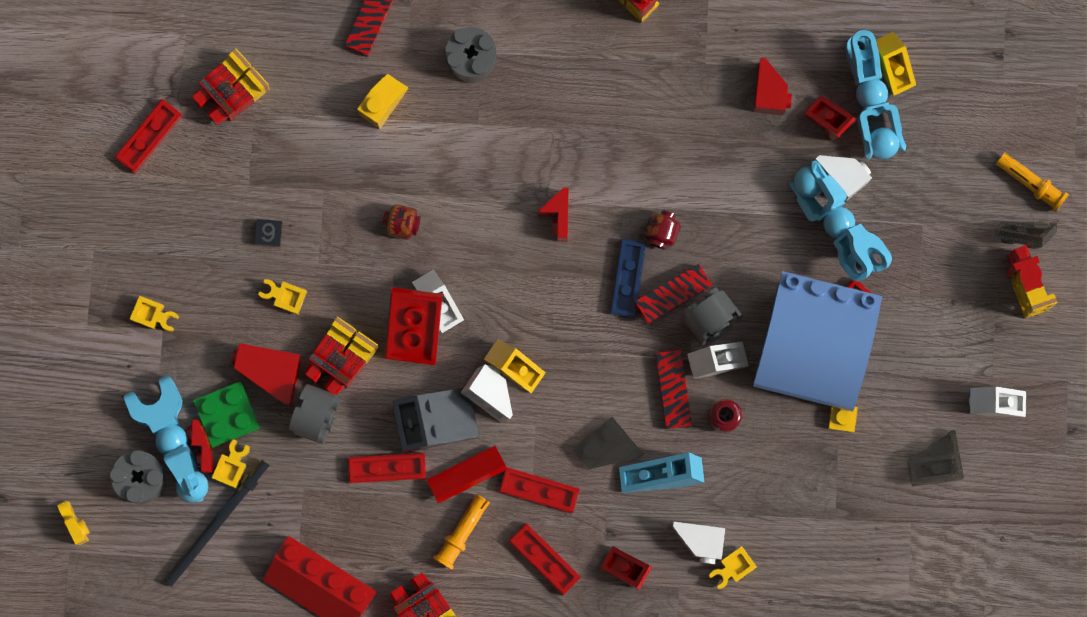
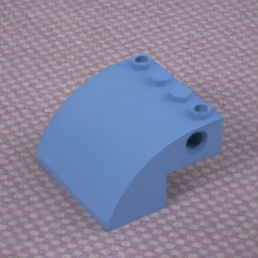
(818, 341)

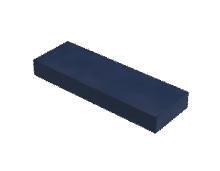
(627, 278)

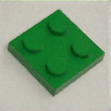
(227, 414)

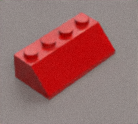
(317, 582)

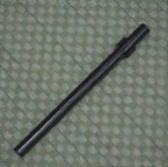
(249, 483)

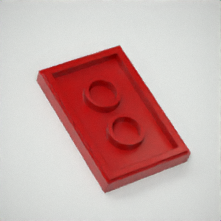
(413, 326)

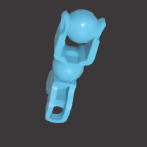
(872, 96)
(851, 241)
(170, 438)

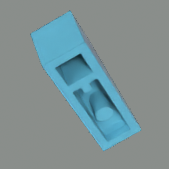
(662, 473)

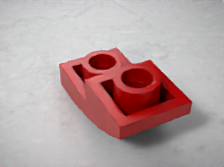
(199, 438)

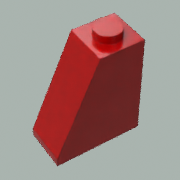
(269, 369)

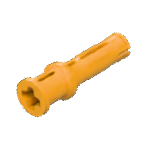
(1041, 188)
(455, 542)

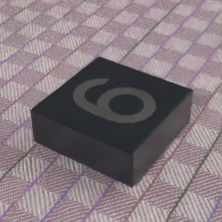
(268, 233)

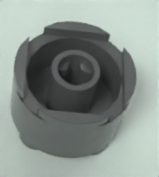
(481, 64)
(711, 317)
(314, 414)
(124, 473)

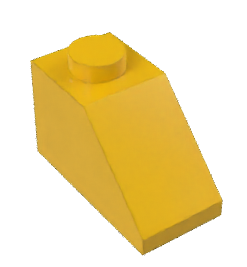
(895, 64)
(382, 100)
(514, 365)

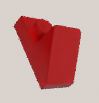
(829, 117)
(558, 208)
(625, 567)

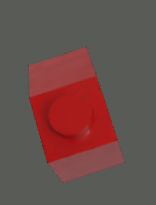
(771, 90)

